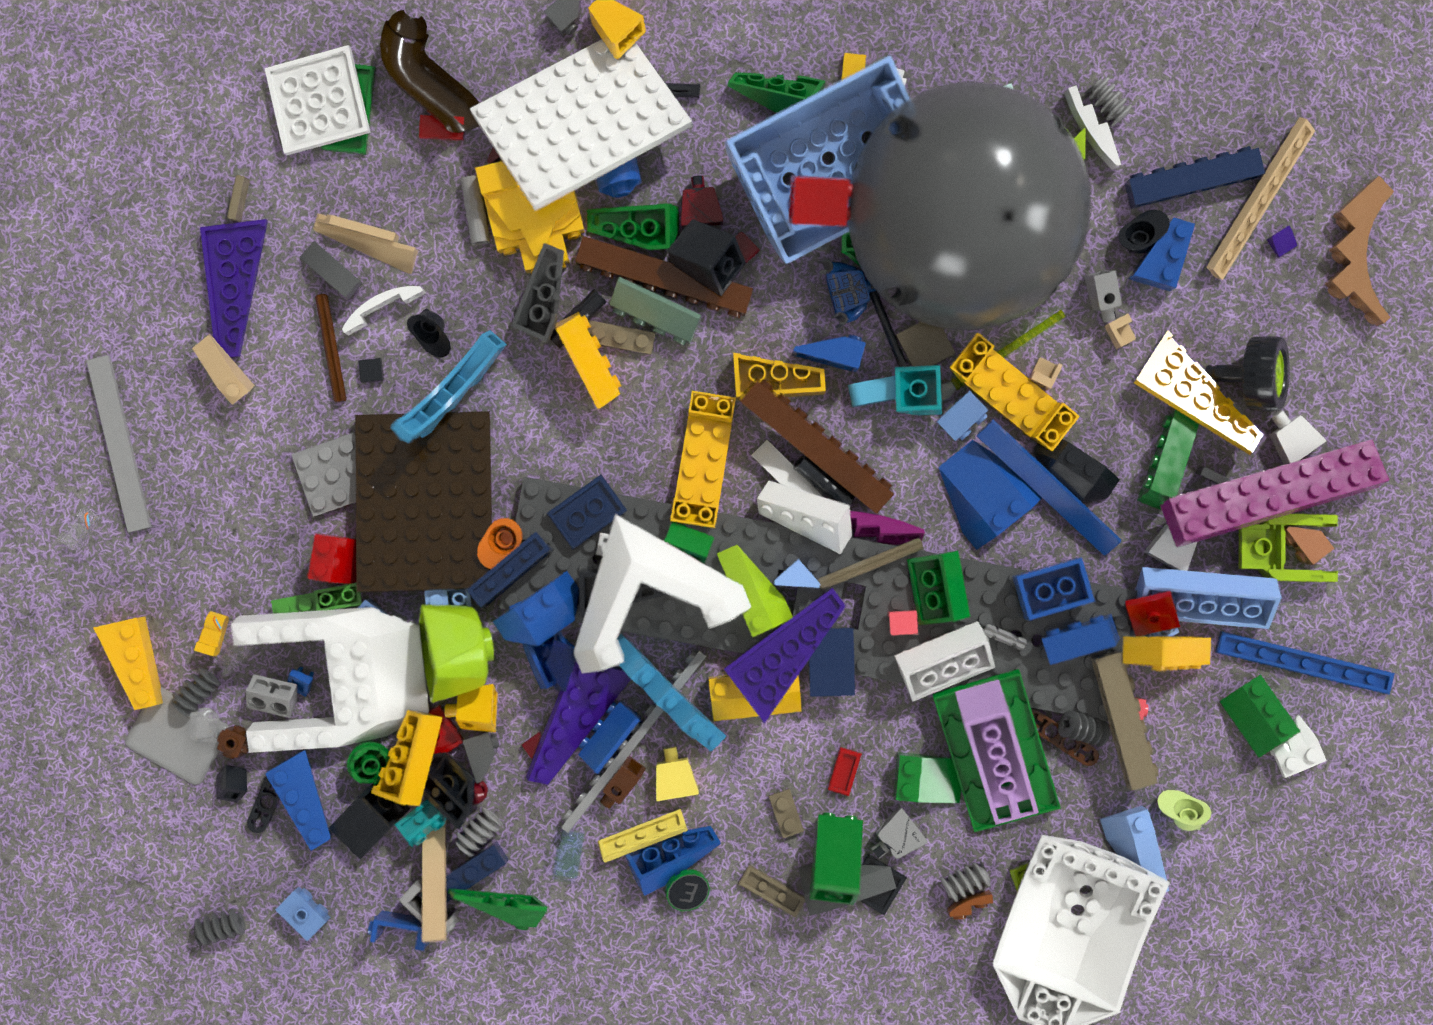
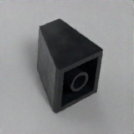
(707, 256)
(367, 821)

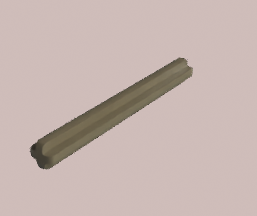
(870, 563)

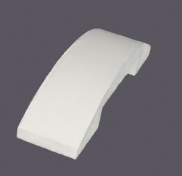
(357, 321)
(781, 468)

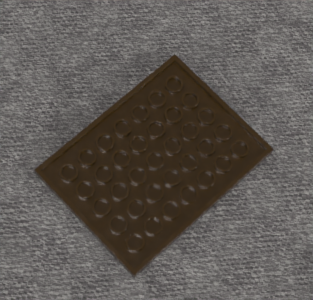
(422, 503)

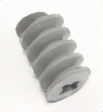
(1109, 101)
(478, 832)
(966, 881)

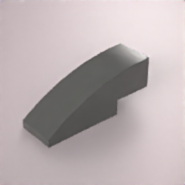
(331, 270)

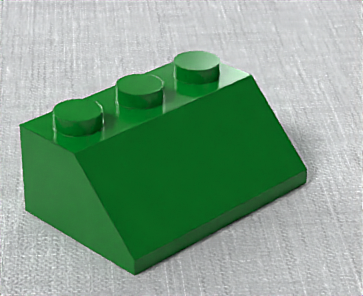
(938, 588)
(1259, 716)

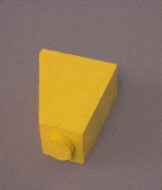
(616, 25)

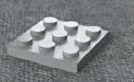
(328, 474)

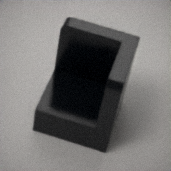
(231, 783)

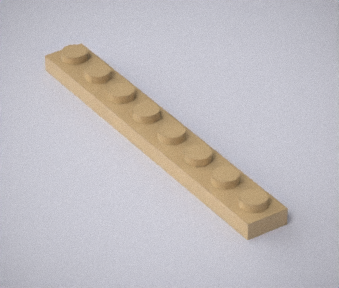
(1260, 198)

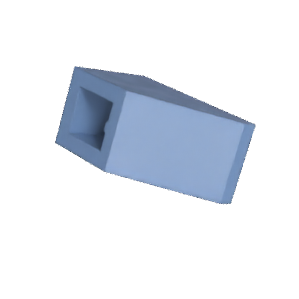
(448, 597)

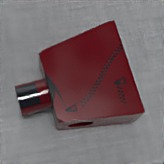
(700, 204)

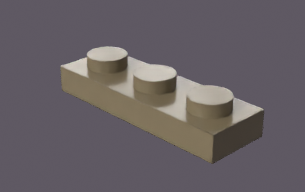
(623, 337)

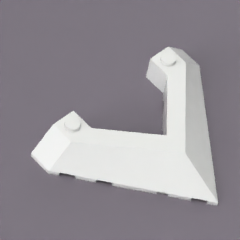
(640, 557)

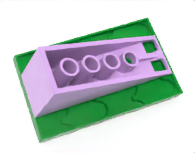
(996, 750)

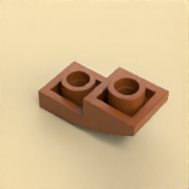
(960, 909)

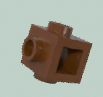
(239, 736)

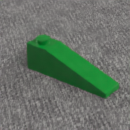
(775, 92)

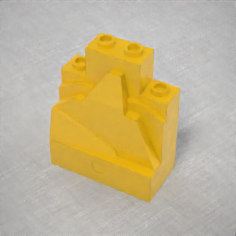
(518, 224)

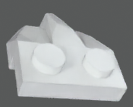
(1299, 751)

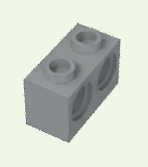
(271, 696)

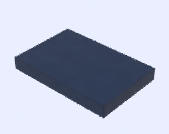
(586, 511)
(833, 665)

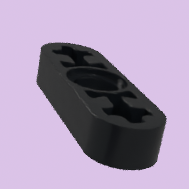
(254, 814)

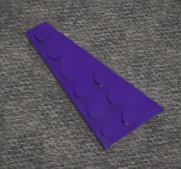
(231, 271)

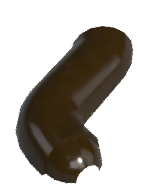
(421, 76)

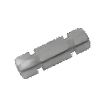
(1005, 637)

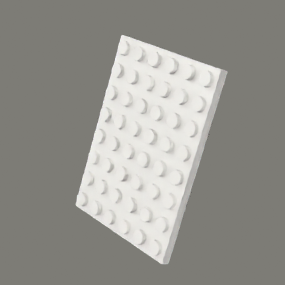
(579, 120)

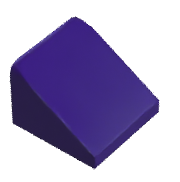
(1282, 241)

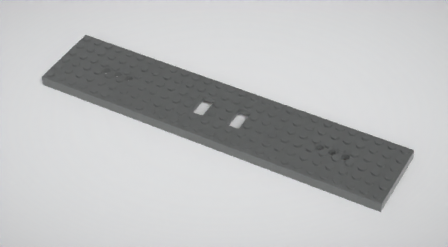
(887, 588)

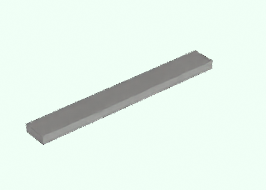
(119, 443)

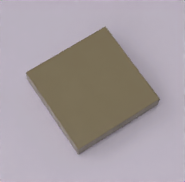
(925, 344)

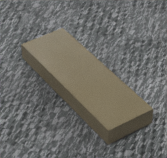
(772, 890)

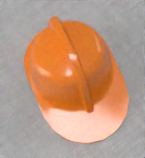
(499, 541)

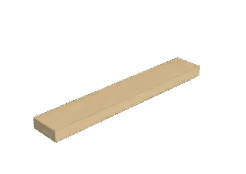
(434, 886)

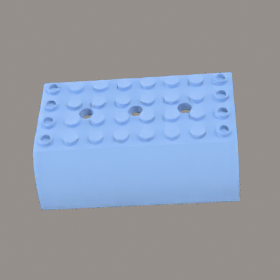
(799, 138)

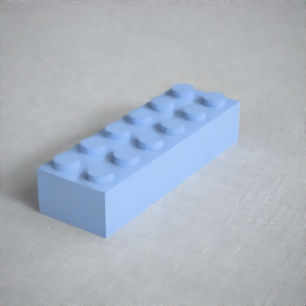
(1214, 596)

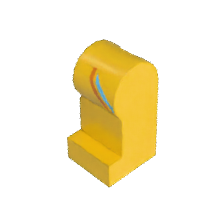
(212, 634)

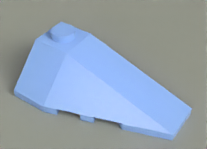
(1134, 838)

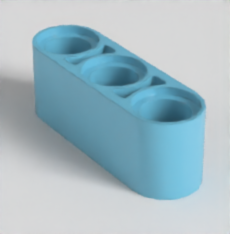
(872, 391)

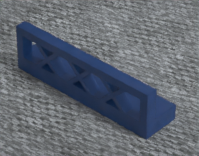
(509, 570)

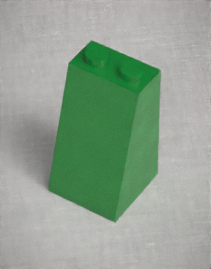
(836, 859)

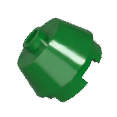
(367, 761)

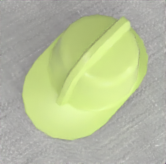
(1184, 809)

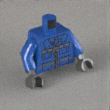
(847, 290)

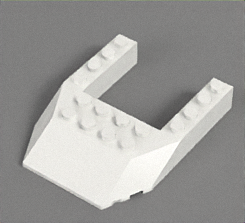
(371, 669)

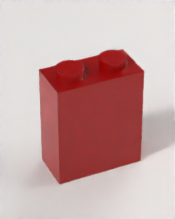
(819, 201)

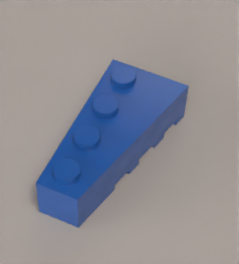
(298, 792)

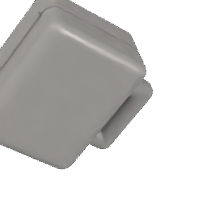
(165, 739)

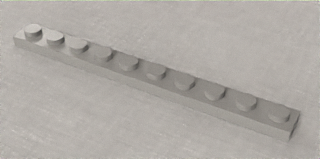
(627, 747)

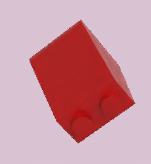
(333, 559)

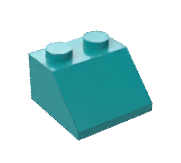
(918, 390)

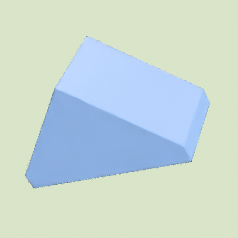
(798, 576)

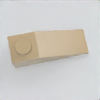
(222, 369)

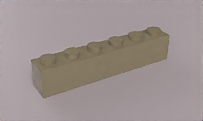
(1124, 720)

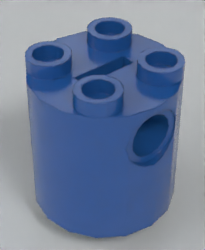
(620, 180)

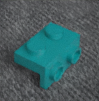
(420, 823)

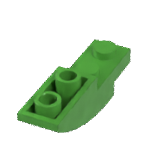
(325, 599)

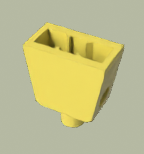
(674, 777)

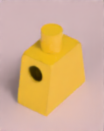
(475, 709)

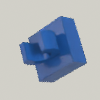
(302, 680)

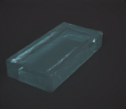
(569, 854)

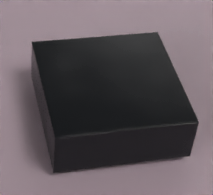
(371, 370)

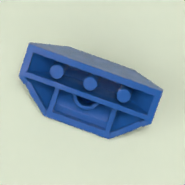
(541, 613)

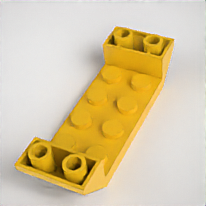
(1012, 393)
(703, 459)

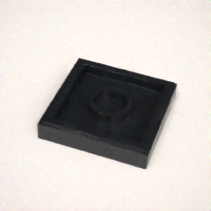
(883, 901)

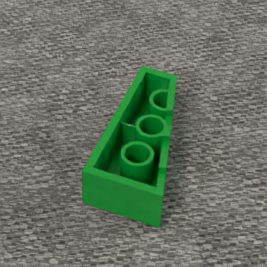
(1169, 460)

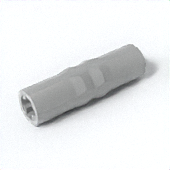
(475, 210)

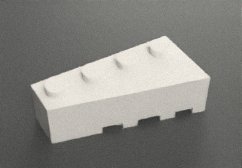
(807, 514)

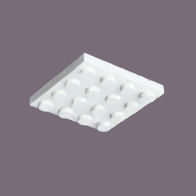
(317, 100)

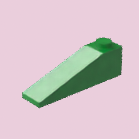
(643, 226)
(515, 909)

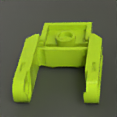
(1264, 548)

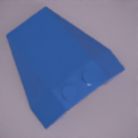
(985, 493)

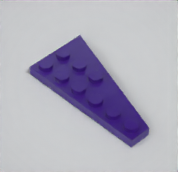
(776, 661)
(574, 717)

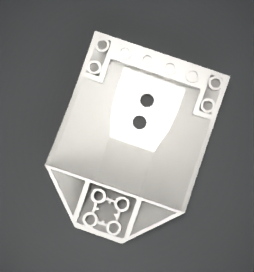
(1068, 964)

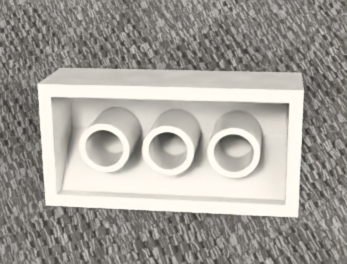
(945, 661)

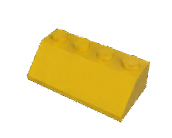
(587, 359)
(731, 704)

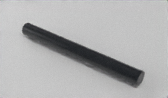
(888, 329)

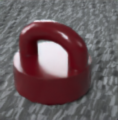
(480, 792)

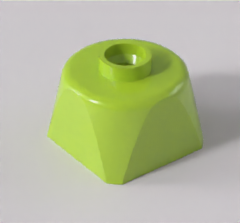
(454, 650)

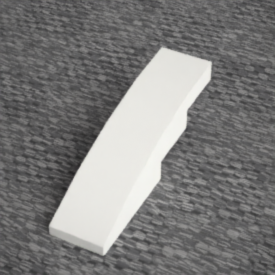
(1097, 135)

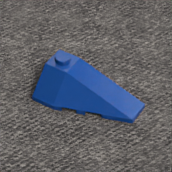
(660, 861)

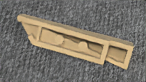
(369, 240)

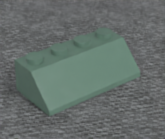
(655, 311)

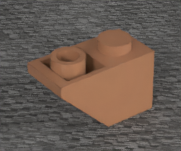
(1308, 543)

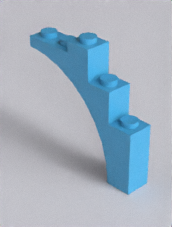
(450, 391)
(668, 697)

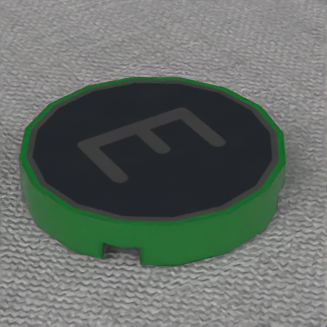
(687, 890)

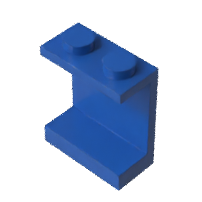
(396, 920)

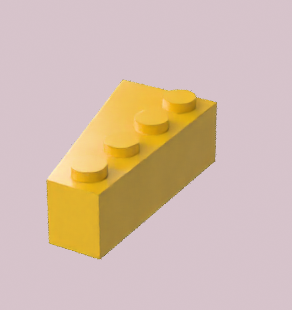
(787, 378)
(1167, 652)
(133, 660)
(409, 759)

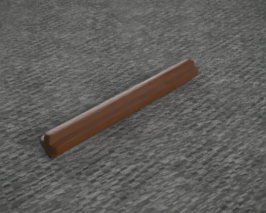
(330, 348)

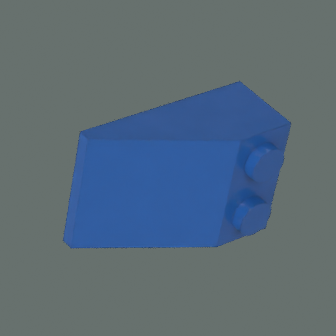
(838, 352)

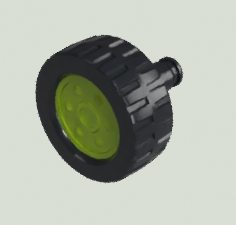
(1262, 375)

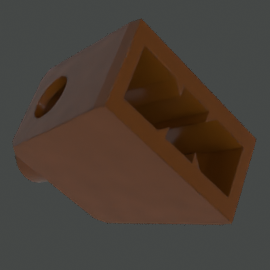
(622, 782)

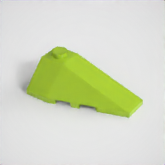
(766, 602)

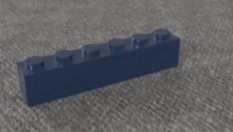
(1194, 178)

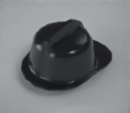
(1144, 231)
(429, 332)

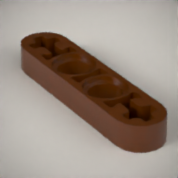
(1058, 741)

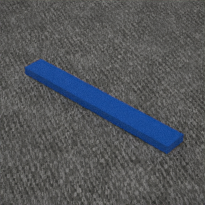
(1048, 487)
(1304, 662)

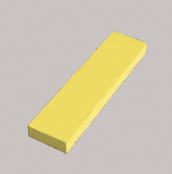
(642, 835)

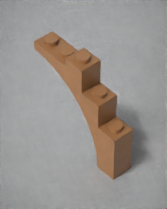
(1351, 250)

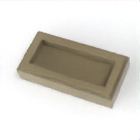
(238, 198)

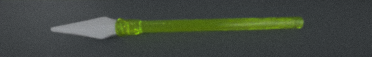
(949, 388)

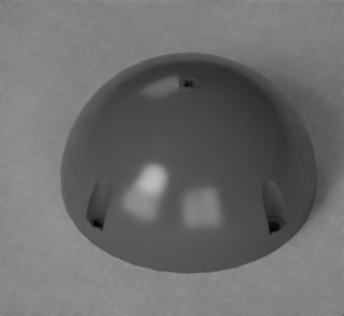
(936, 202)

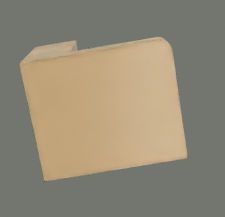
(1120, 331)
(1045, 373)

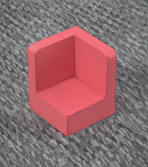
(903, 622)

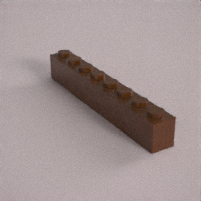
(658, 275)
(816, 445)

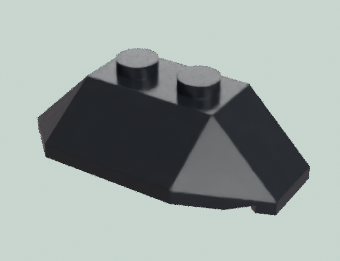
(1077, 471)
(449, 788)

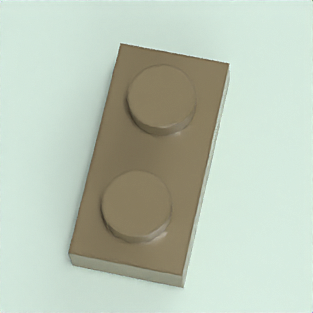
(786, 813)

